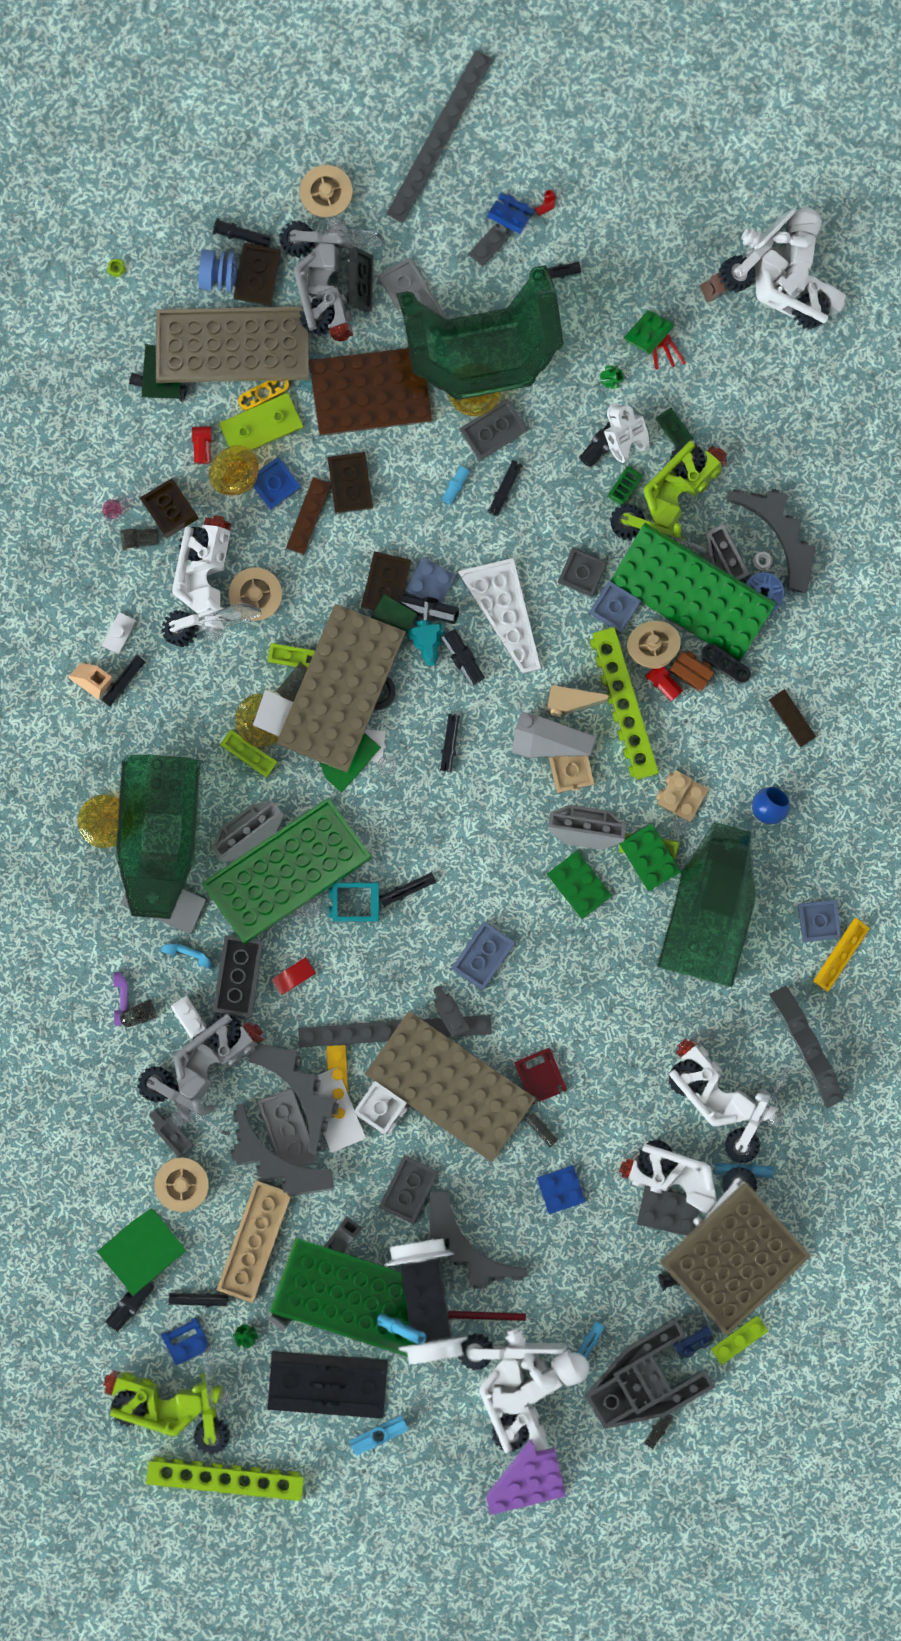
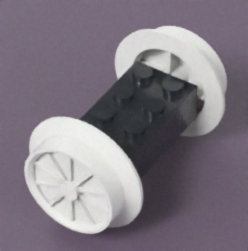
(426, 1300)

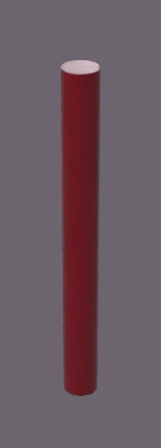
(487, 1315)

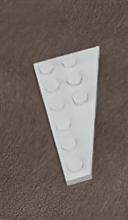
(502, 602)

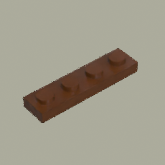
(308, 516)

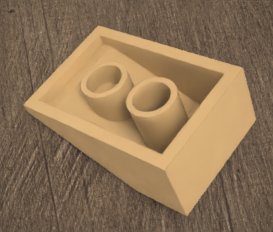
(569, 700)

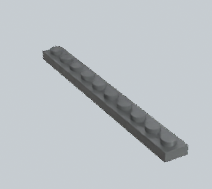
(439, 136)
(379, 1031)

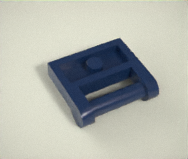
(700, 1339)

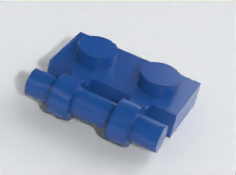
(509, 217)

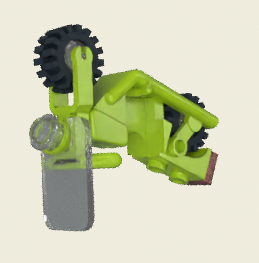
(664, 491)
(174, 1414)

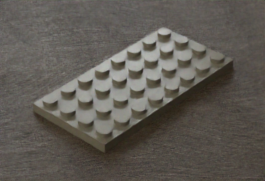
(231, 345)
(341, 688)
(450, 1086)

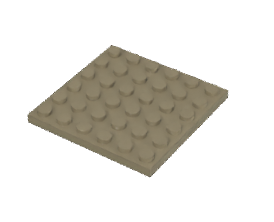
(735, 1258)

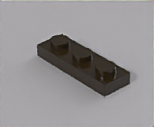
(792, 718)

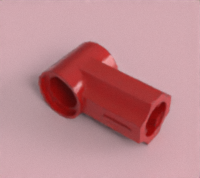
(202, 438)
(662, 680)

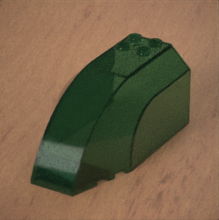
(157, 829)
(711, 908)

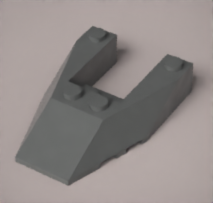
(635, 1386)

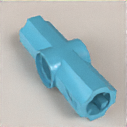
(367, 1441)

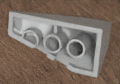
(543, 738)

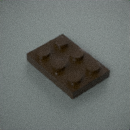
(257, 274)
(350, 482)
(169, 508)
(387, 577)

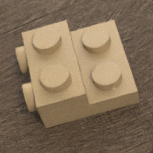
(681, 795)

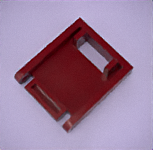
(542, 1078)

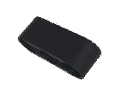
(722, 655)

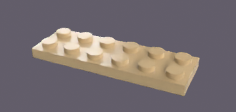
(254, 1241)

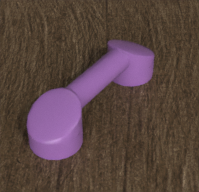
(119, 981)

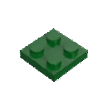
(648, 332)

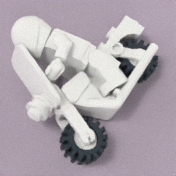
(784, 271)
(501, 1387)

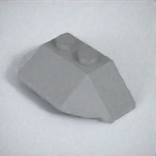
(586, 827)
(247, 830)

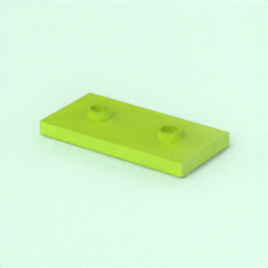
(262, 423)

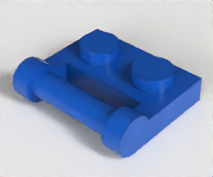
(189, 1347)

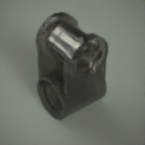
(138, 1014)

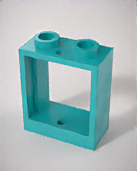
(333, 910)

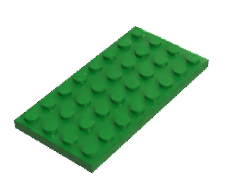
(692, 592)
(286, 870)
(341, 1295)

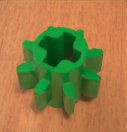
(611, 377)
(245, 1336)

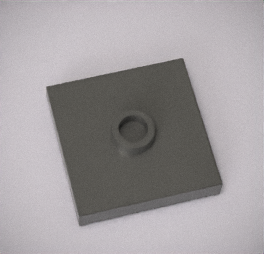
(582, 572)

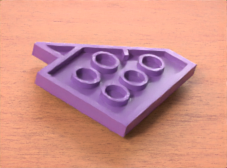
(527, 1481)

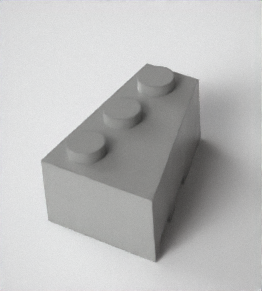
(725, 554)

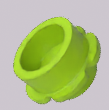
(111, 267)

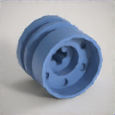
(217, 270)
(768, 583)

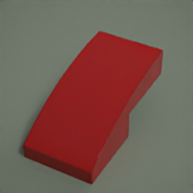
(293, 976)

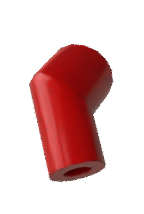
(548, 203)

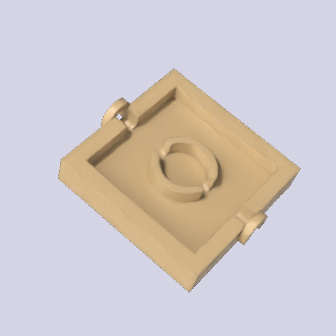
(571, 772)

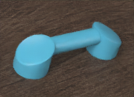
(172, 949)

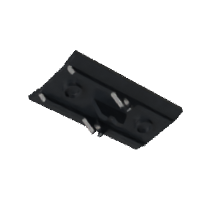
(327, 1384)

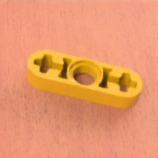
(278, 390)

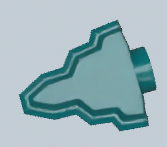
(427, 639)

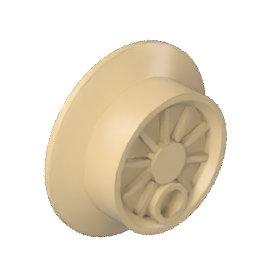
(325, 191)
(256, 588)
(654, 644)
(181, 1184)

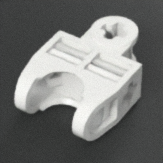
(624, 431)

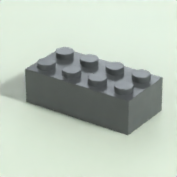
(238, 977)

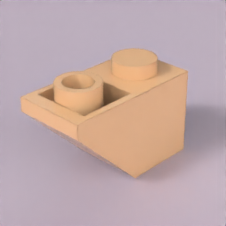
(91, 679)

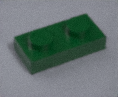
(674, 428)

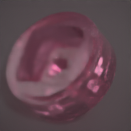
(112, 509)

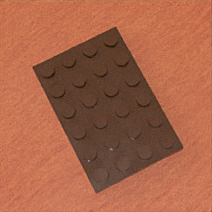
(368, 392)

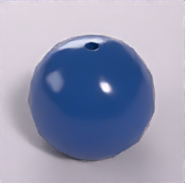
(770, 805)

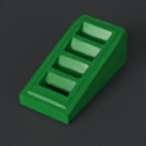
(617, 499)

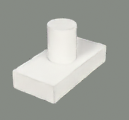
(119, 633)

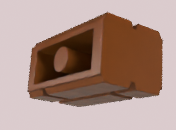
(692, 671)

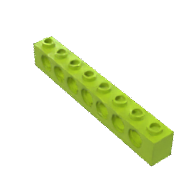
(610, 638)
(156, 1478)

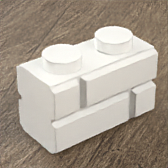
(189, 1017)

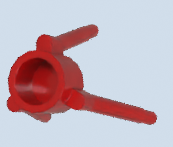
(664, 344)

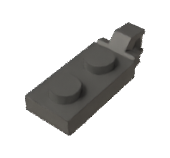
(489, 244)
(450, 1013)
(171, 1134)

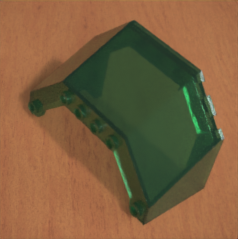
(485, 349)

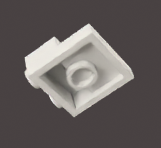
(380, 1108)

